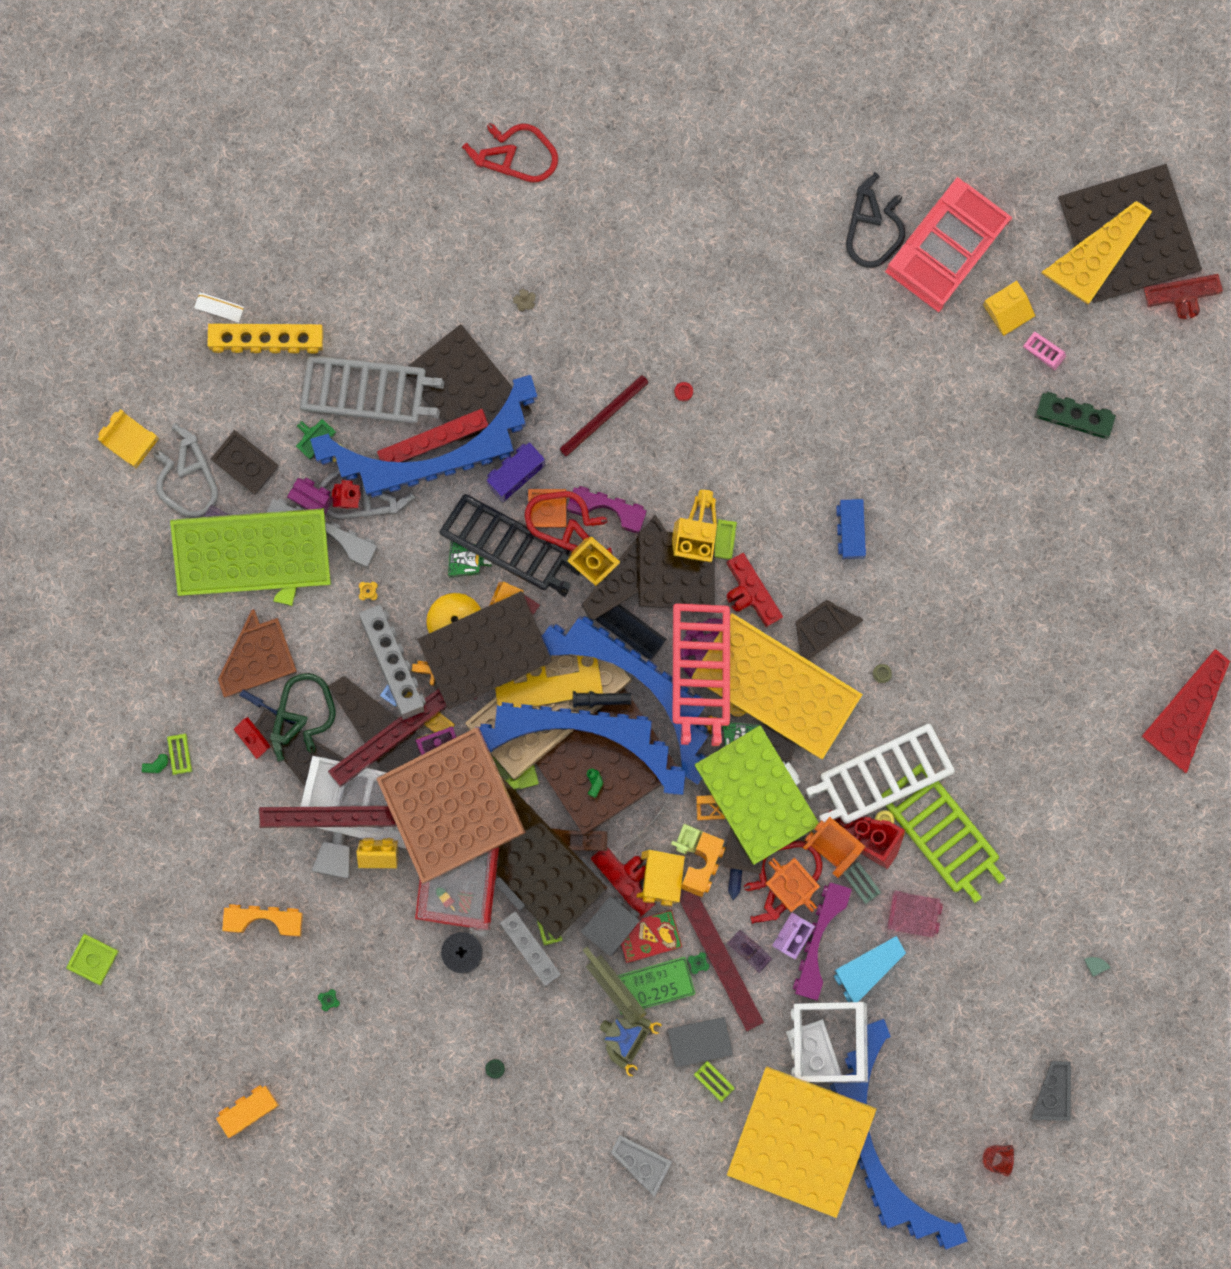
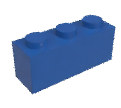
(851, 529)

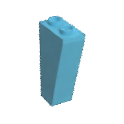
(865, 971)

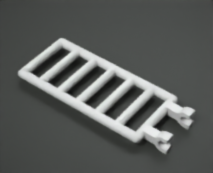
(840, 811)

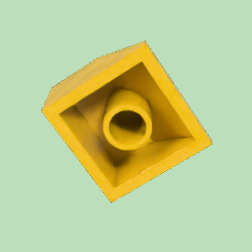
(1009, 308)
(593, 560)

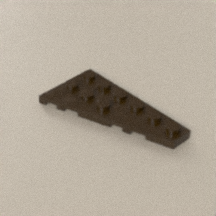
(370, 719)
(295, 750)

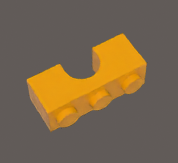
(709, 849)

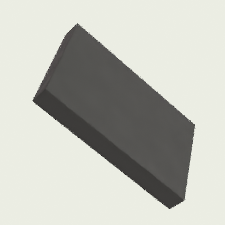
(700, 1042)

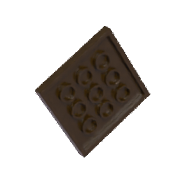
(671, 578)

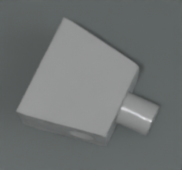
(334, 858)

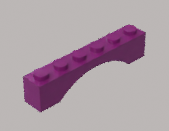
(810, 980)

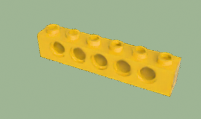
(217, 332)

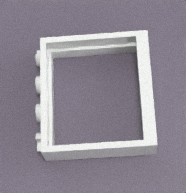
(861, 1042)

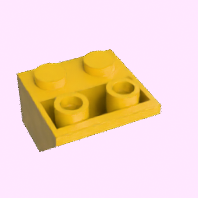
(694, 539)
(377, 853)

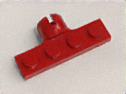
(751, 591)
(624, 878)

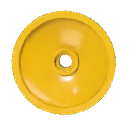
(450, 606)

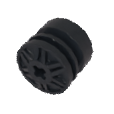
(471, 959)

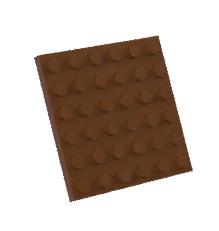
(622, 772)

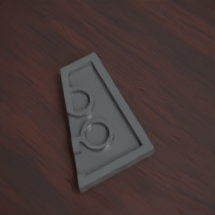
(1055, 1094)

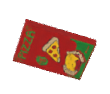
(652, 937)

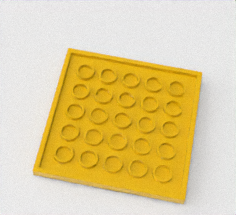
(801, 1141)

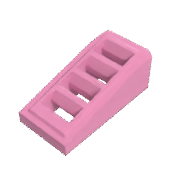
(1047, 360)

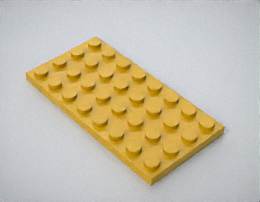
(782, 688)

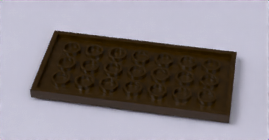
(546, 872)

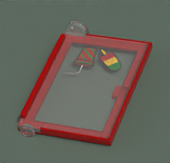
(461, 895)

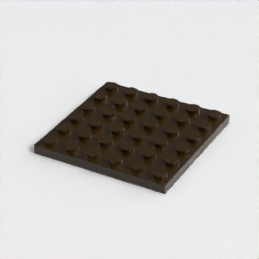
(1162, 245)

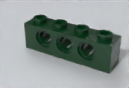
(1046, 413)

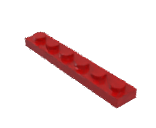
(435, 438)

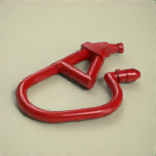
(510, 149)
(572, 524)
(774, 914)

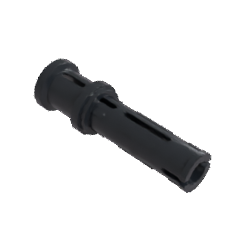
(591, 699)

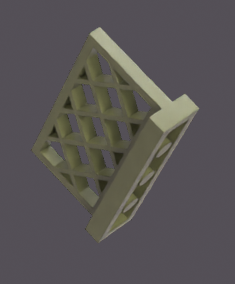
(614, 988)

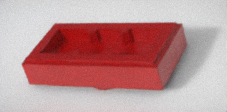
(252, 737)

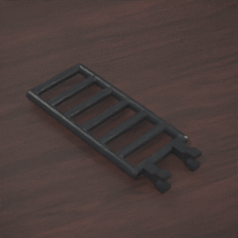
(550, 581)

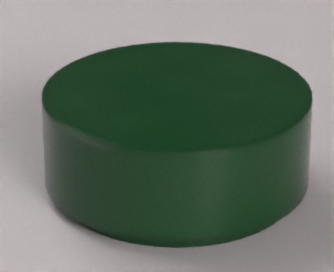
(495, 1068)

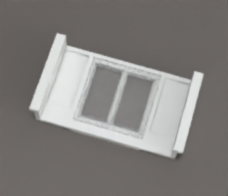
(359, 791)

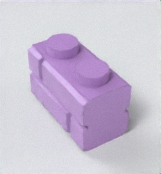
(793, 935)

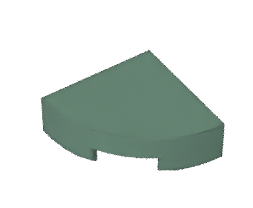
(1096, 965)

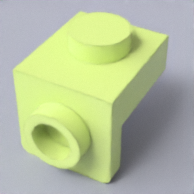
(688, 839)

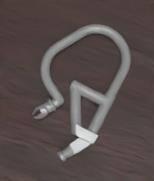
(189, 440)
(394, 508)

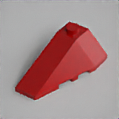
(880, 838)

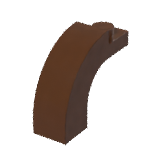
(578, 842)

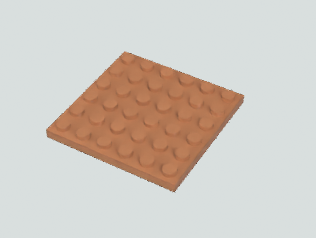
(450, 805)

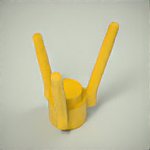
(704, 500)

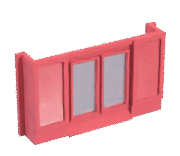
(947, 244)

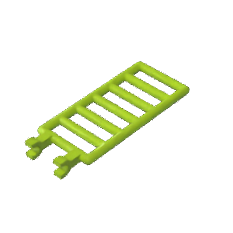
(969, 828)

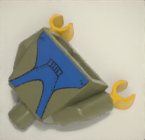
(625, 1040)

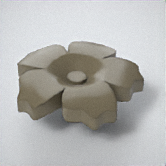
(524, 300)

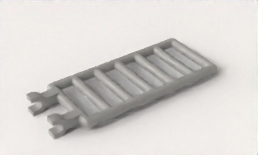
(366, 366)

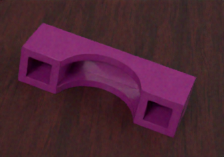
(630, 516)

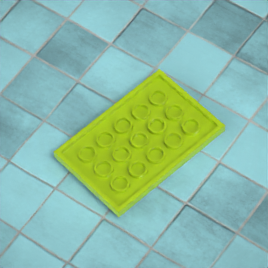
(756, 795)

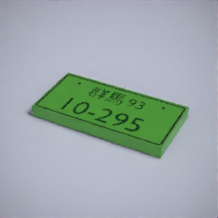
(659, 983)

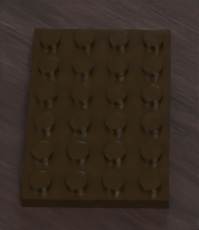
(469, 379)
(485, 650)

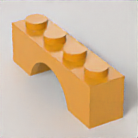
(238, 919)

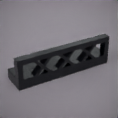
(632, 631)

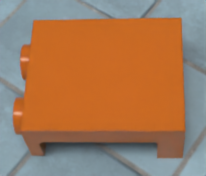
(834, 844)

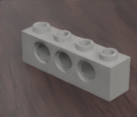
(530, 949)

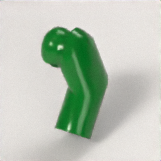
(157, 766)

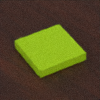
(92, 959)

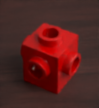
(346, 495)

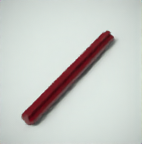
(604, 415)

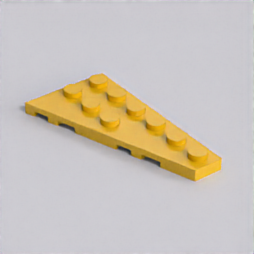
(1092, 260)

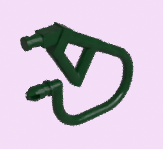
(277, 740)

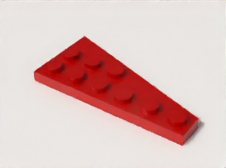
(1184, 718)

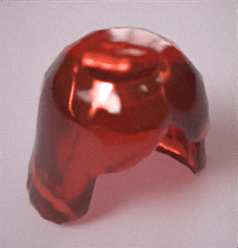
(1007, 1153)

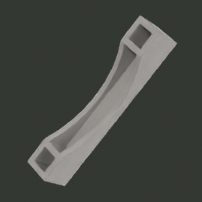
(358, 550)

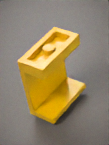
(127, 438)
(662, 877)

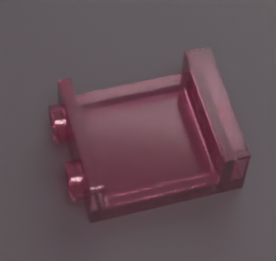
(914, 914)

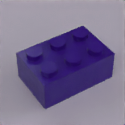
(515, 471)

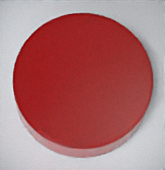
(683, 391)

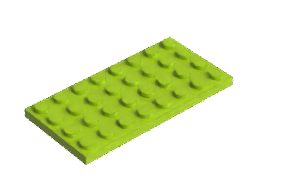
(250, 552)

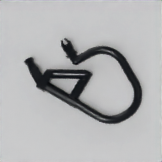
(864, 190)

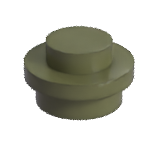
(882, 673)

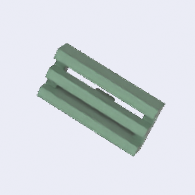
(852, 869)

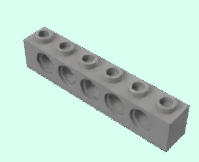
(407, 706)

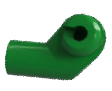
(596, 782)

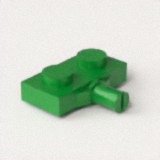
(319, 429)

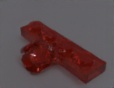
(1183, 294)

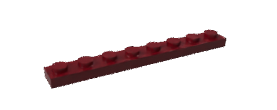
(386, 740)
(325, 817)
(720, 960)

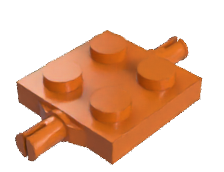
(792, 885)

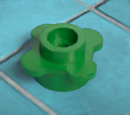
(703, 964)
(327, 1005)

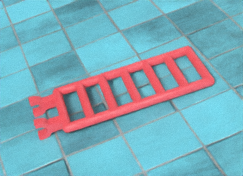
(724, 665)

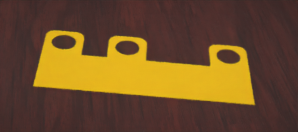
(544, 690)

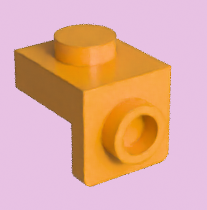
(423, 668)

